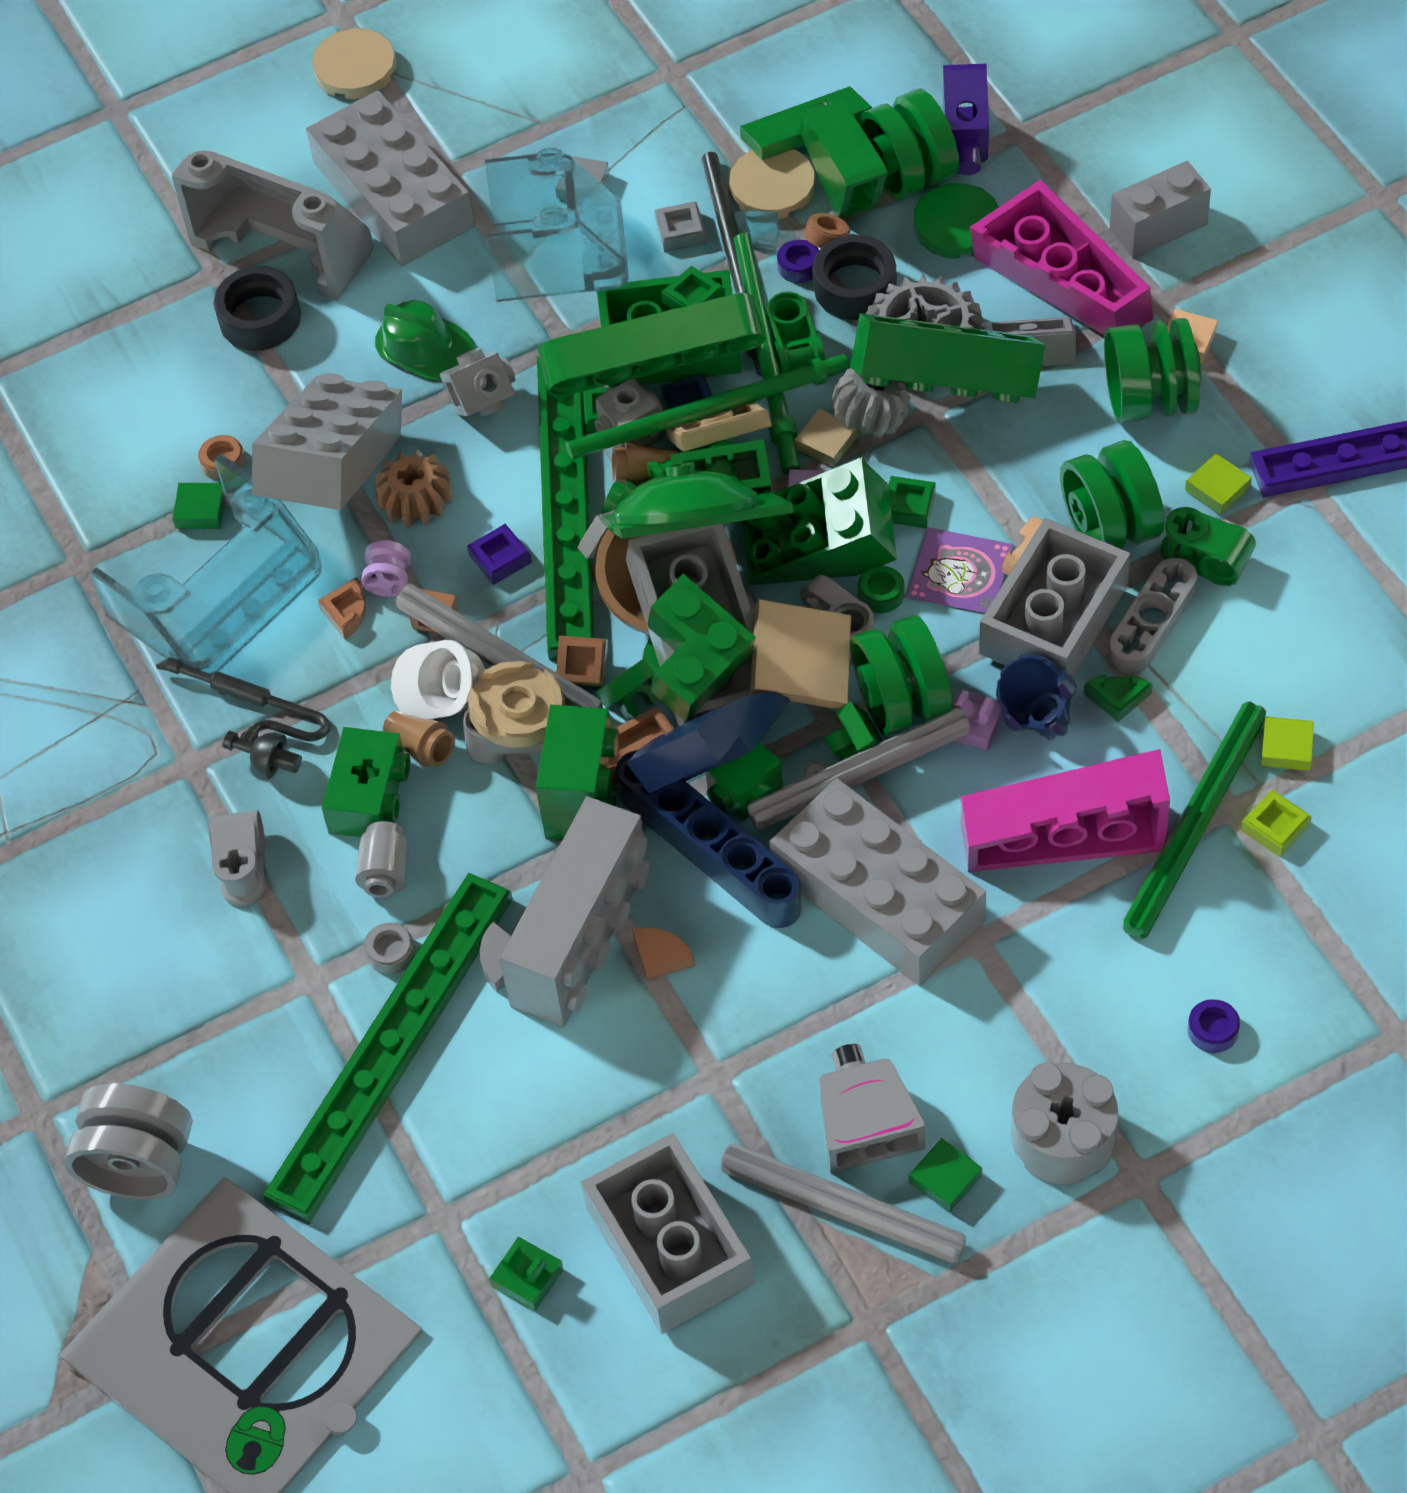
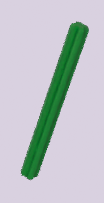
(1194, 821)

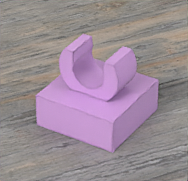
(983, 715)

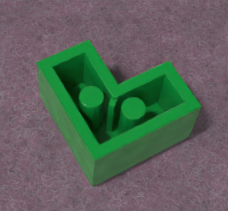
(706, 646)
(574, 764)

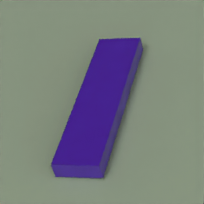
(1330, 459)

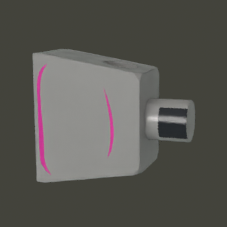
(867, 1111)

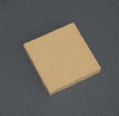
(719, 426)
(801, 654)

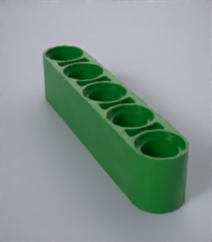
(651, 344)

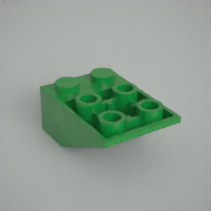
(824, 537)

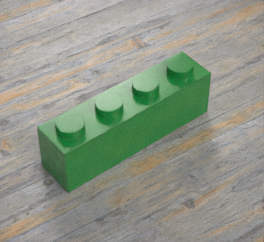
(947, 357)

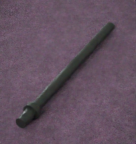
(726, 226)

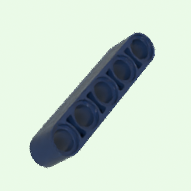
(717, 856)

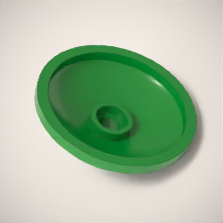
(684, 497)

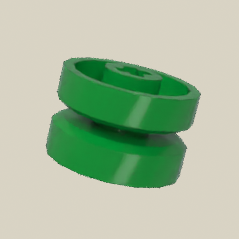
(912, 142)
(1113, 495)
(900, 674)

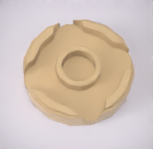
(354, 63)
(772, 184)
(513, 703)

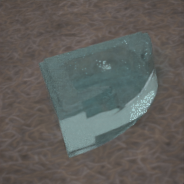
(762, 228)

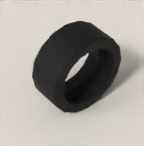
(845, 252)
(252, 283)

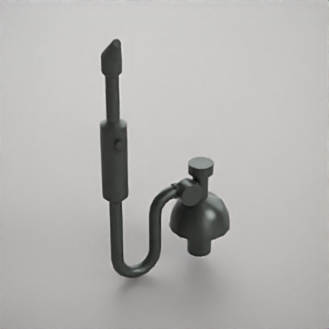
(268, 750)

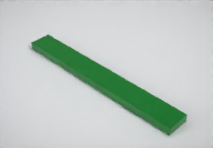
(564, 518)
(386, 1049)

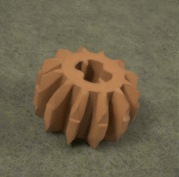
(413, 488)

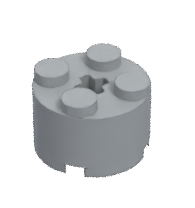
(1064, 1122)

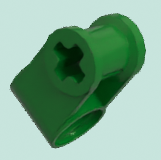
(793, 331)
(1212, 546)

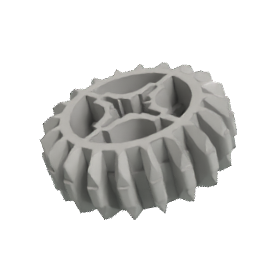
(929, 303)

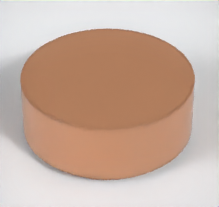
(824, 228)
(223, 444)

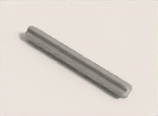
(479, 640)
(860, 767)
(843, 1203)

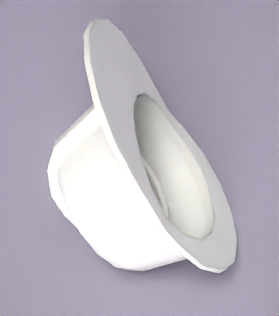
(435, 679)

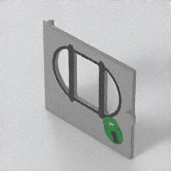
(192, 1406)

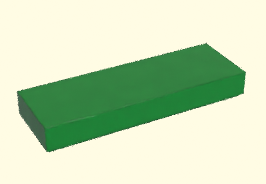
(781, 130)

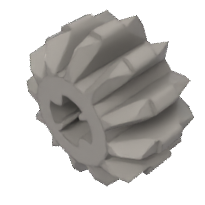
(870, 406)

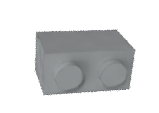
(1160, 209)

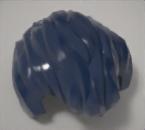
(1035, 696)

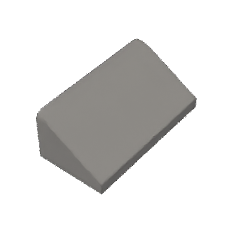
(1055, 333)

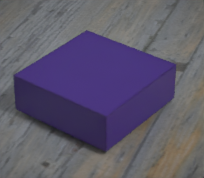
(499, 554)

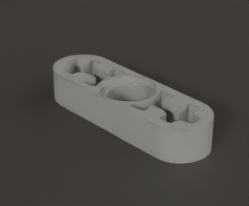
(1152, 634)

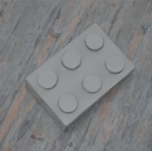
(1055, 598)
(668, 1233)

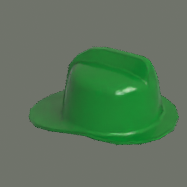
(420, 339)

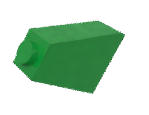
(843, 158)

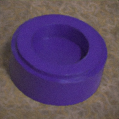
(796, 261)
(1213, 1026)

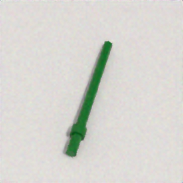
(783, 426)

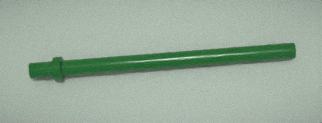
(815, 372)

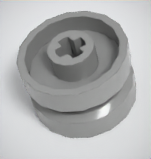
(128, 1141)

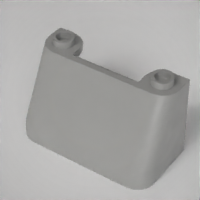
(230, 197)

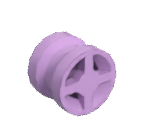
(386, 568)

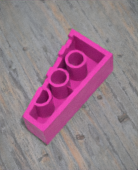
(1061, 260)
(1069, 815)

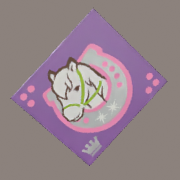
(958, 570)

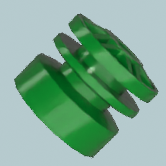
(1159, 369)

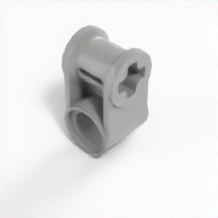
(239, 856)

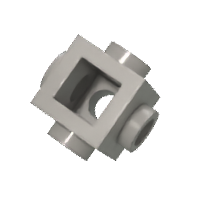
(464, 383)
(627, 404)

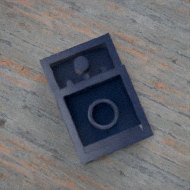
(707, 740)

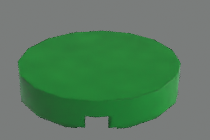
(946, 216)

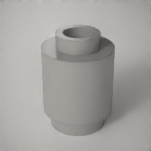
(382, 859)

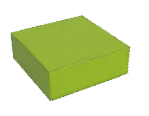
(1218, 483)
(1287, 743)
(1276, 823)

